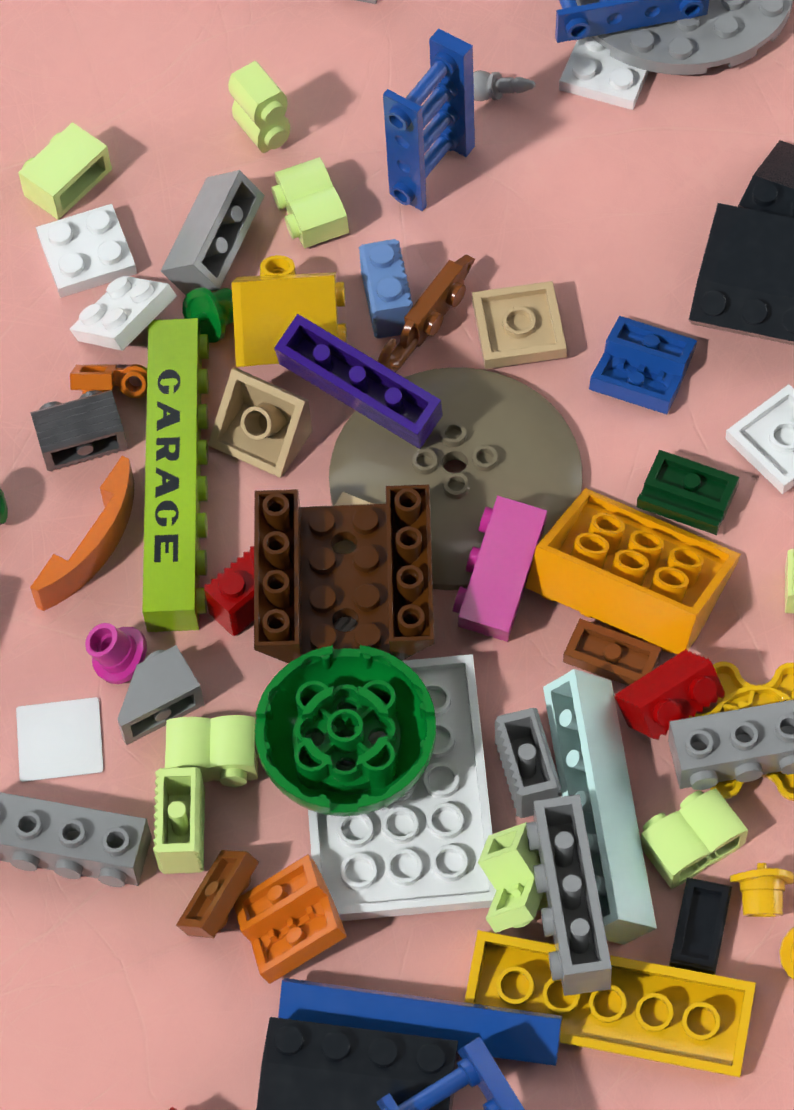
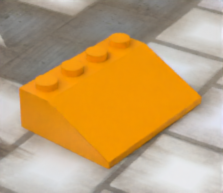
(631, 571)

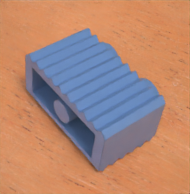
(385, 286)

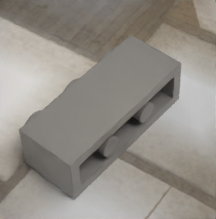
(213, 232)

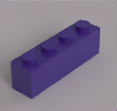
(359, 381)

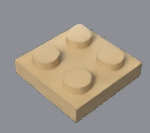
(519, 325)

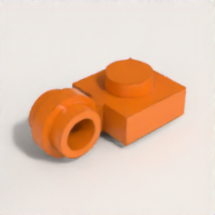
(107, 376)

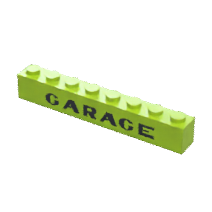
(174, 476)

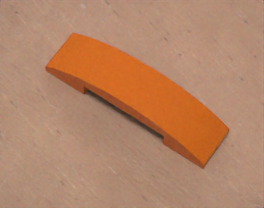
(64, 577)

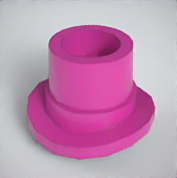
(115, 651)

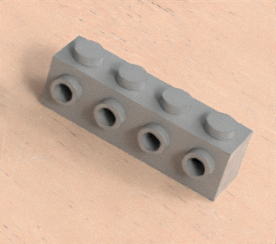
(733, 745)
(72, 840)
(571, 894)

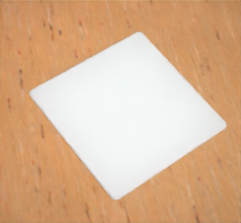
(59, 739)

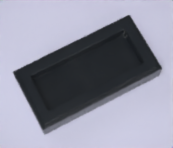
(700, 926)

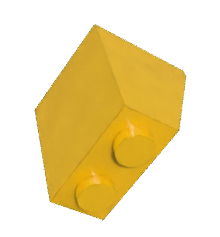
(270, 303)

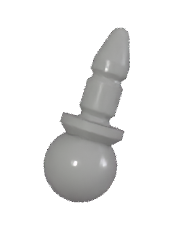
(494, 85)

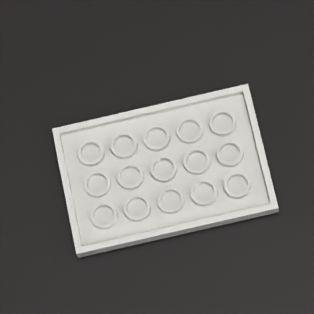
(429, 842)

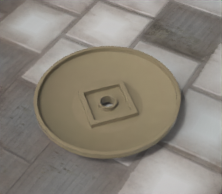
(494, 425)

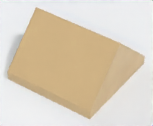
(260, 423)

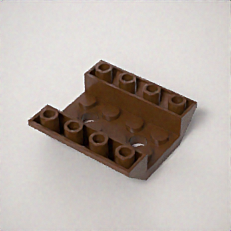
(309, 586)

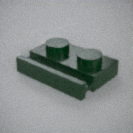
(688, 492)

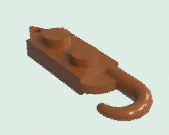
(428, 312)

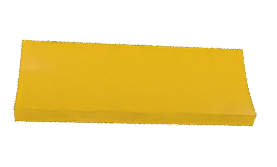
(646, 1014)

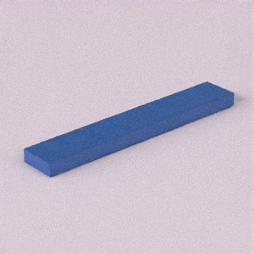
(504, 1031)

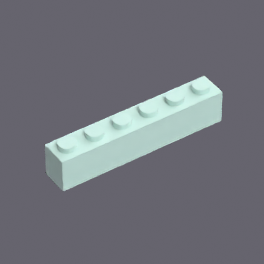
(594, 765)

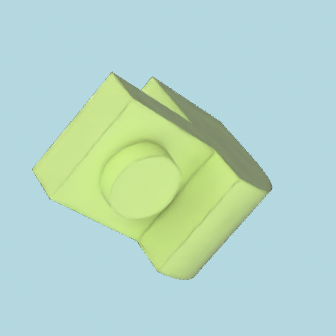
(510, 870)

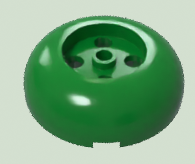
(307, 700)

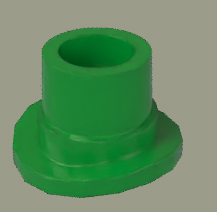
(211, 309)

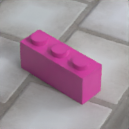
(499, 568)

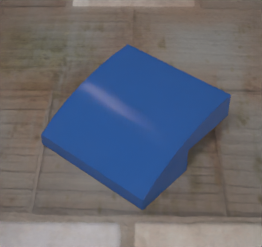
(643, 365)

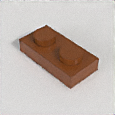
(610, 653)
(217, 894)

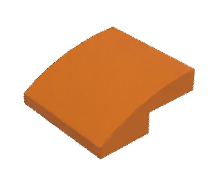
(289, 919)

